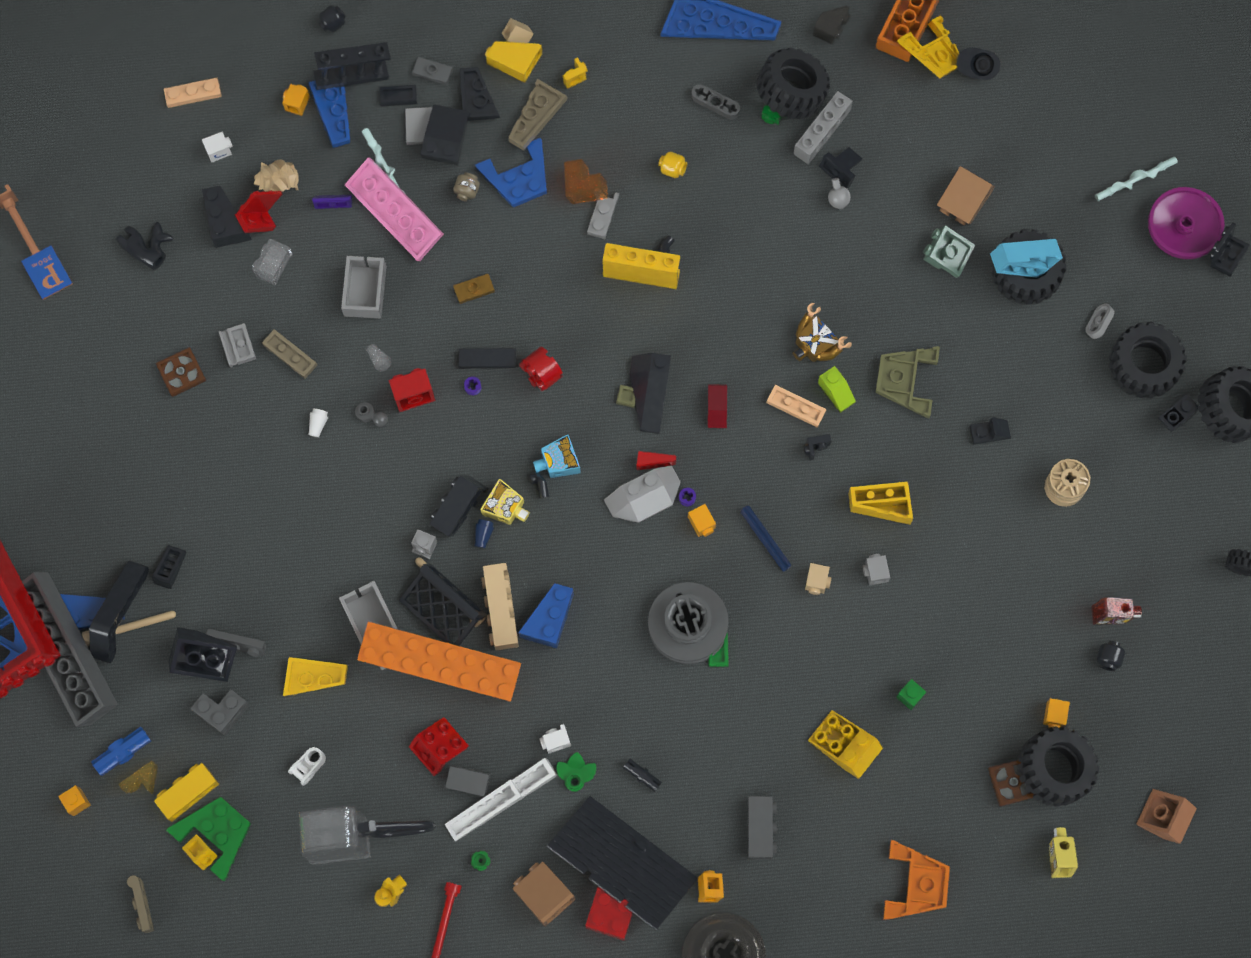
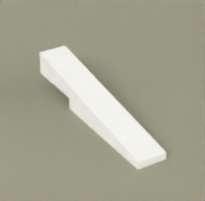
(501, 799)

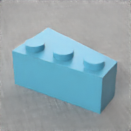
(1026, 257)

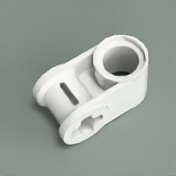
(307, 766)

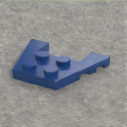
(521, 182)

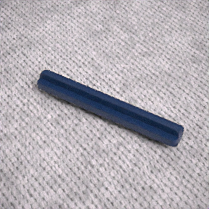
(765, 538)

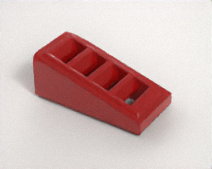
(651, 460)

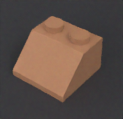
(1167, 815)

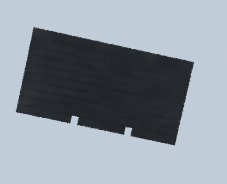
(623, 862)

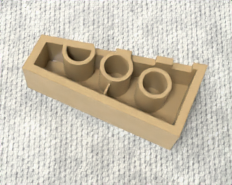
(500, 606)

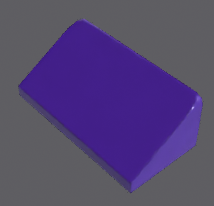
(332, 201)

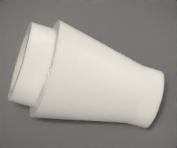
(317, 421)

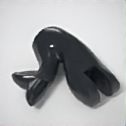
(136, 246)

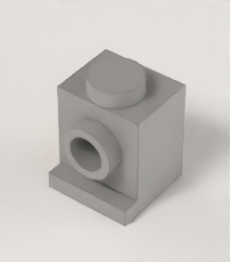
(423, 544)

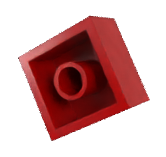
(412, 389)
(609, 916)

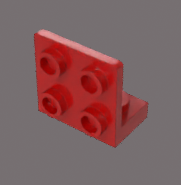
(254, 214)
(438, 745)

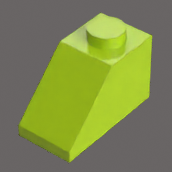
(836, 389)

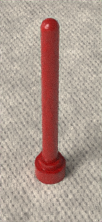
(452, 891)

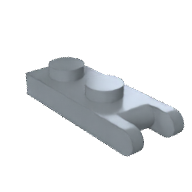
(602, 217)

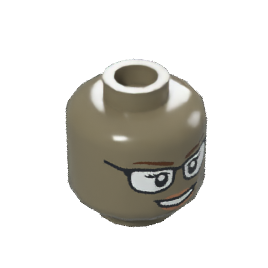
(466, 186)

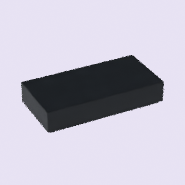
(398, 95)

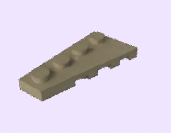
(540, 108)

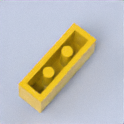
(186, 791)

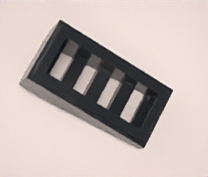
(165, 578)

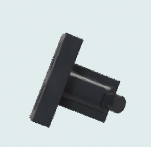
(841, 166)

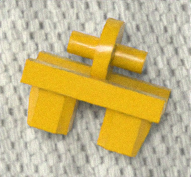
(390, 891)

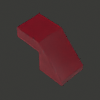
(717, 406)

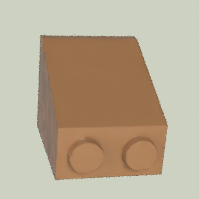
(965, 196)
(543, 893)

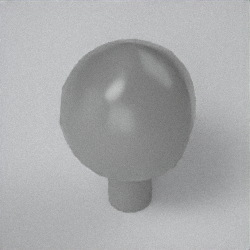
(838, 196)

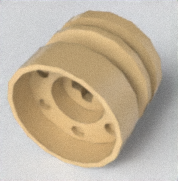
(1060, 490)

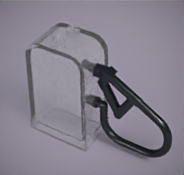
(344, 833)

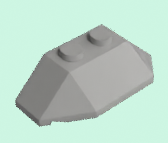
(644, 495)

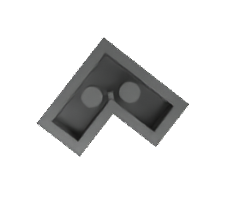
(221, 715)

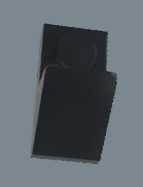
(991, 431)

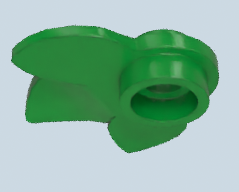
(576, 770)

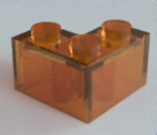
(580, 185)

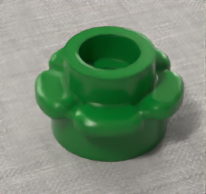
(475, 860)

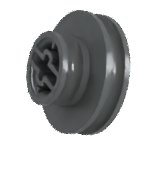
(678, 643)

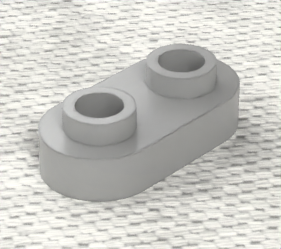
(1099, 321)

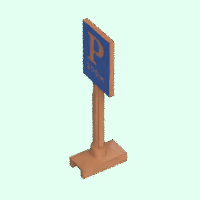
(43, 265)

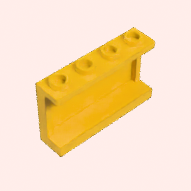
(641, 266)

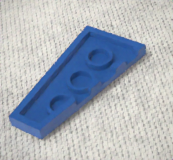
(333, 113)

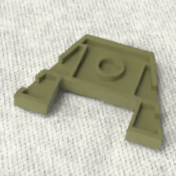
(898, 376)

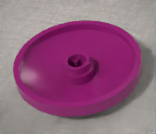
(1186, 223)

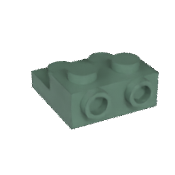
(948, 251)

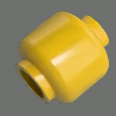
(672, 164)

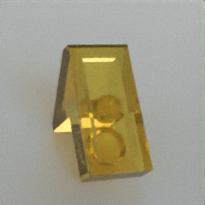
(144, 775)

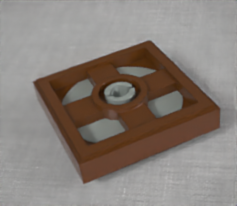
(181, 372)
(1008, 784)

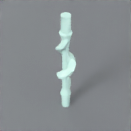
(379, 160)
(1135, 176)

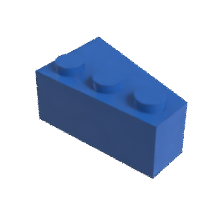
(549, 617)

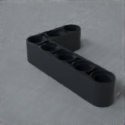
(104, 625)

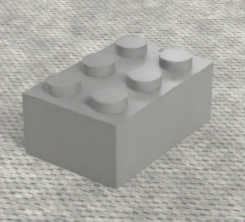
(363, 287)
(366, 608)

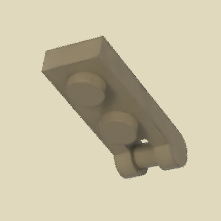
(140, 904)

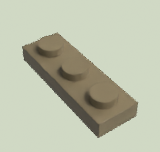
(289, 354)

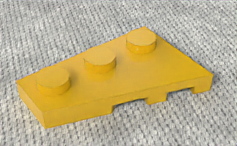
(312, 675)

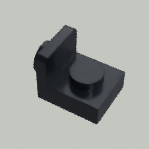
(818, 442)

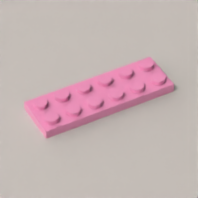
(394, 209)

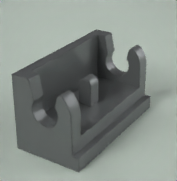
(468, 780)

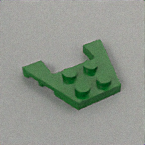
(221, 826)

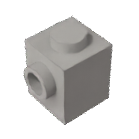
(876, 569)

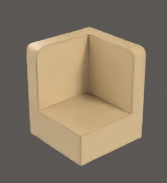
(517, 32)

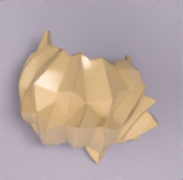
(277, 176)

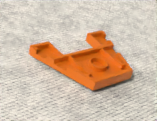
(926, 883)

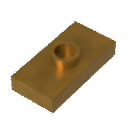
(474, 288)

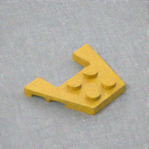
(939, 55)

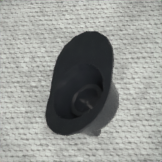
(978, 63)

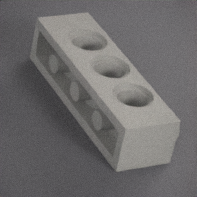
(823, 127)

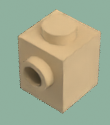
(817, 579)

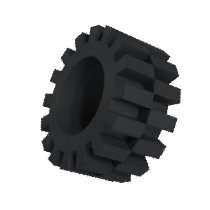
(1239, 562)

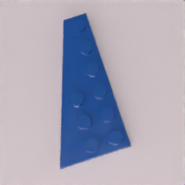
(718, 21)

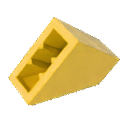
(514, 58)

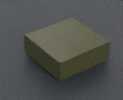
(626, 396)

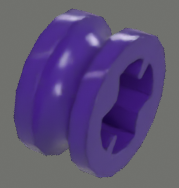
(467, 384)
(684, 502)

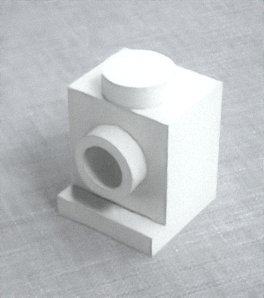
(555, 740)

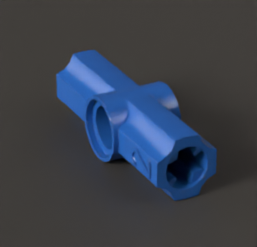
(121, 751)

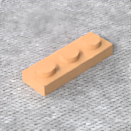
(192, 92)
(796, 406)

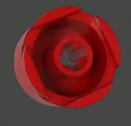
(541, 369)

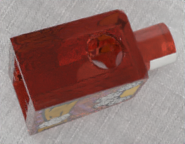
(1114, 611)

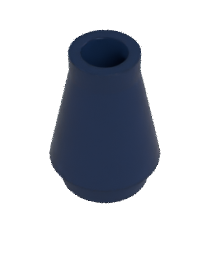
(483, 532)

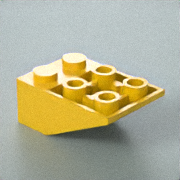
(846, 744)

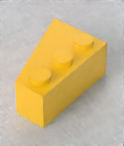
(882, 501)

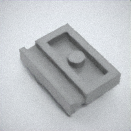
(237, 345)

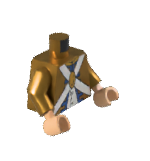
(816, 339)

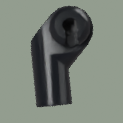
(665, 245)

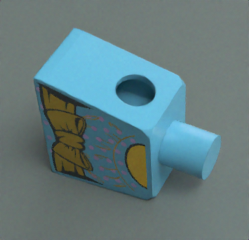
(558, 459)

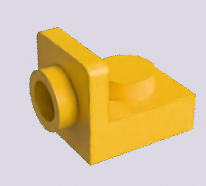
(575, 76)
(199, 852)

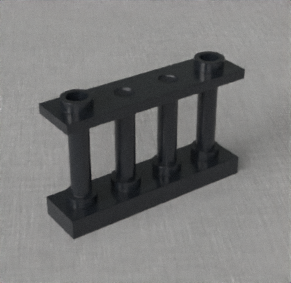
(351, 65)

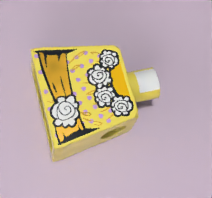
(504, 504)
(1062, 854)

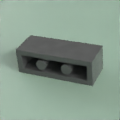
(761, 827)

